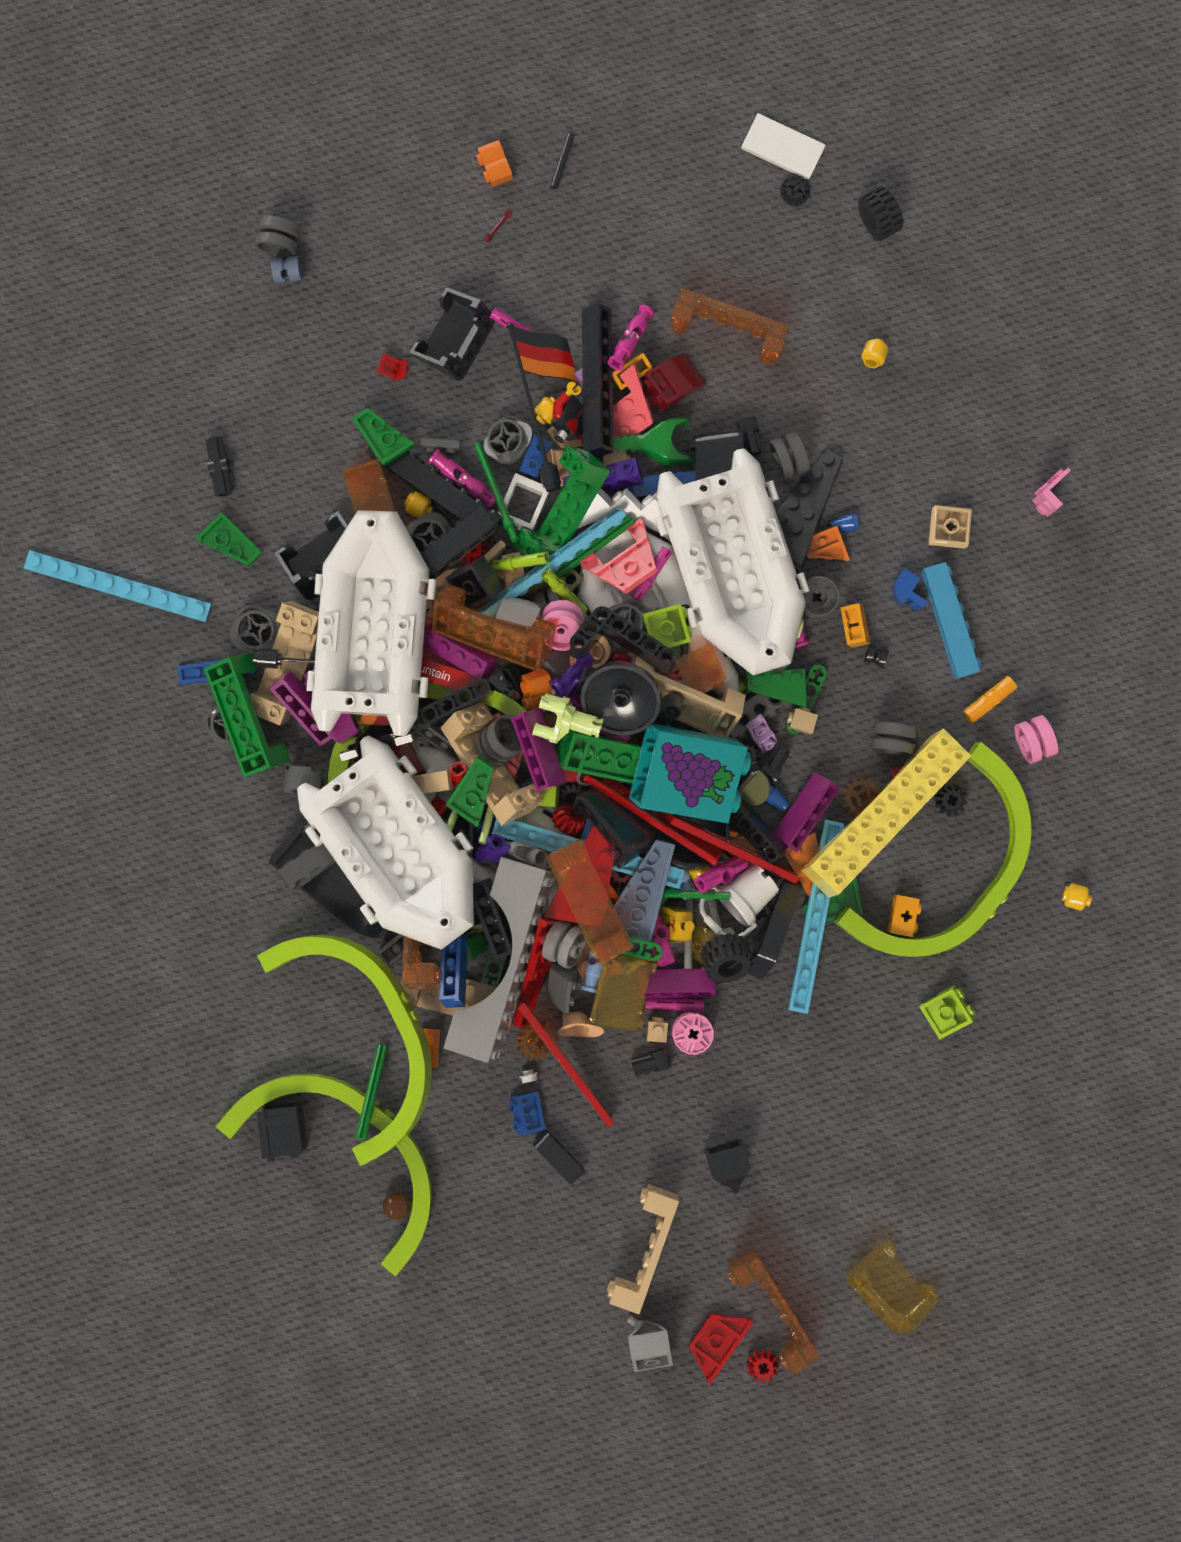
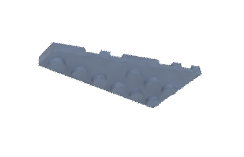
(643, 894)

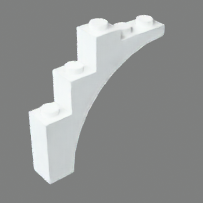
(629, 504)

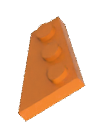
(799, 859)

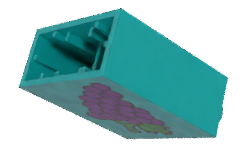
(689, 773)

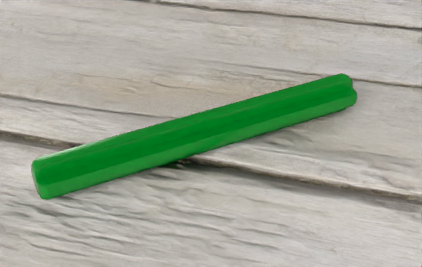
(596, 545)
(371, 1092)

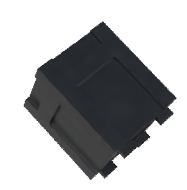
(282, 1130)

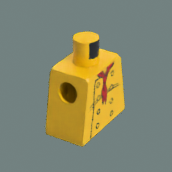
(678, 922)

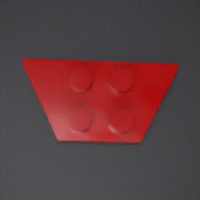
(717, 1342)

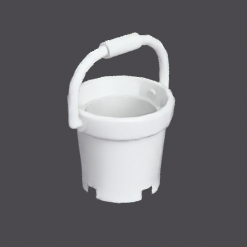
(749, 895)

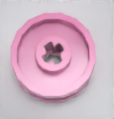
(568, 620)
(1036, 739)

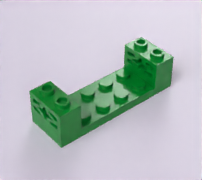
(571, 505)
(240, 716)
(599, 756)

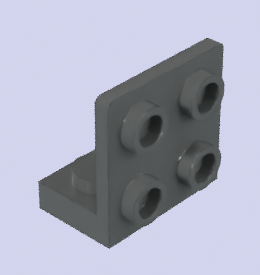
(449, 448)

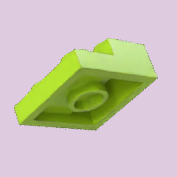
(668, 625)
(948, 1012)

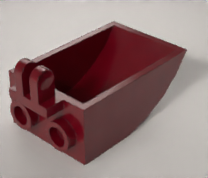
(671, 382)

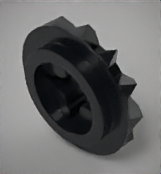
(798, 198)

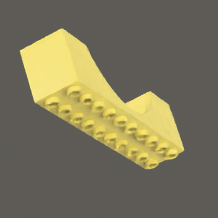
(887, 814)

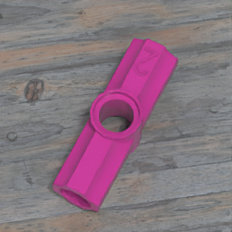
(720, 873)
(663, 933)

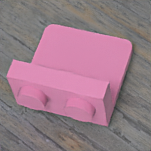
(1045, 499)

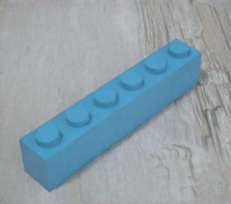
(950, 620)

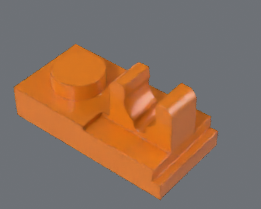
(433, 1039)

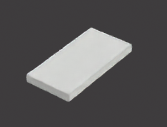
(783, 146)

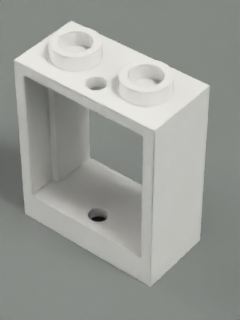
(532, 486)

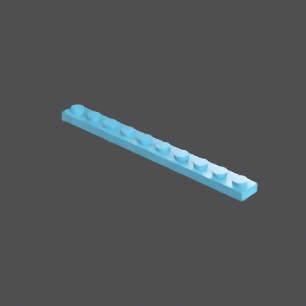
(564, 554)
(117, 586)
(552, 841)
(811, 935)

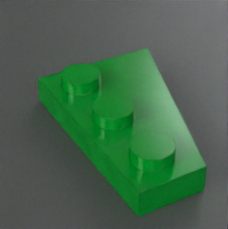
(382, 438)
(229, 540)
(780, 684)
(471, 793)
(847, 898)

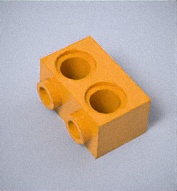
(855, 625)

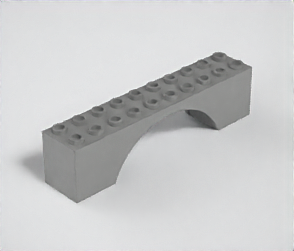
(521, 895)

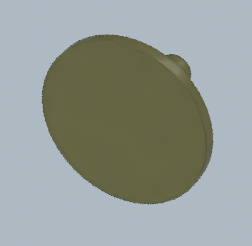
(756, 790)

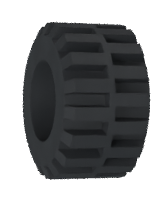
(880, 213)
(727, 958)

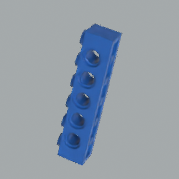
(454, 972)

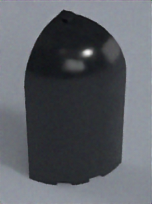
(330, 887)

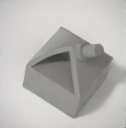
(518, 612)
(648, 1345)

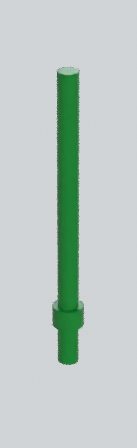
(507, 522)
(710, 895)

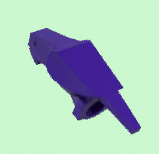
(568, 683)
(492, 850)

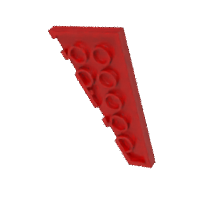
(602, 861)
(536, 971)

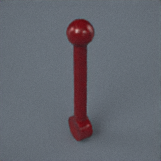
(507, 214)

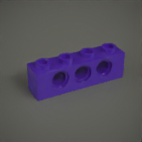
(621, 475)

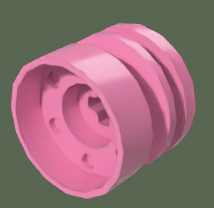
(695, 1021)

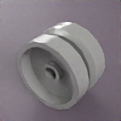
(564, 944)

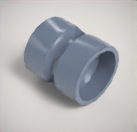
(286, 269)

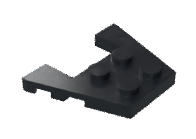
(382, 734)

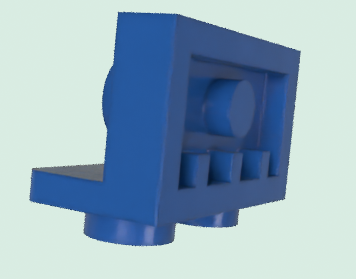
(533, 458)
(527, 1113)

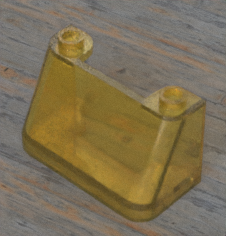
(622, 992)
(892, 1289)

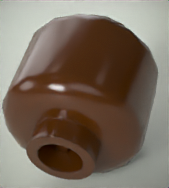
(397, 1205)

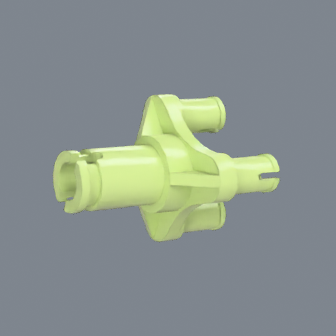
(566, 720)

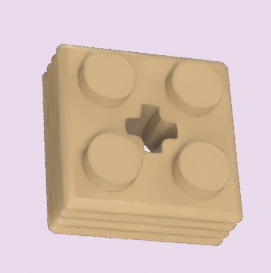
(961, 521)

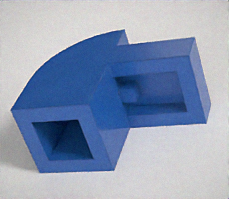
(903, 590)

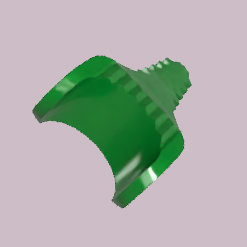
(656, 443)

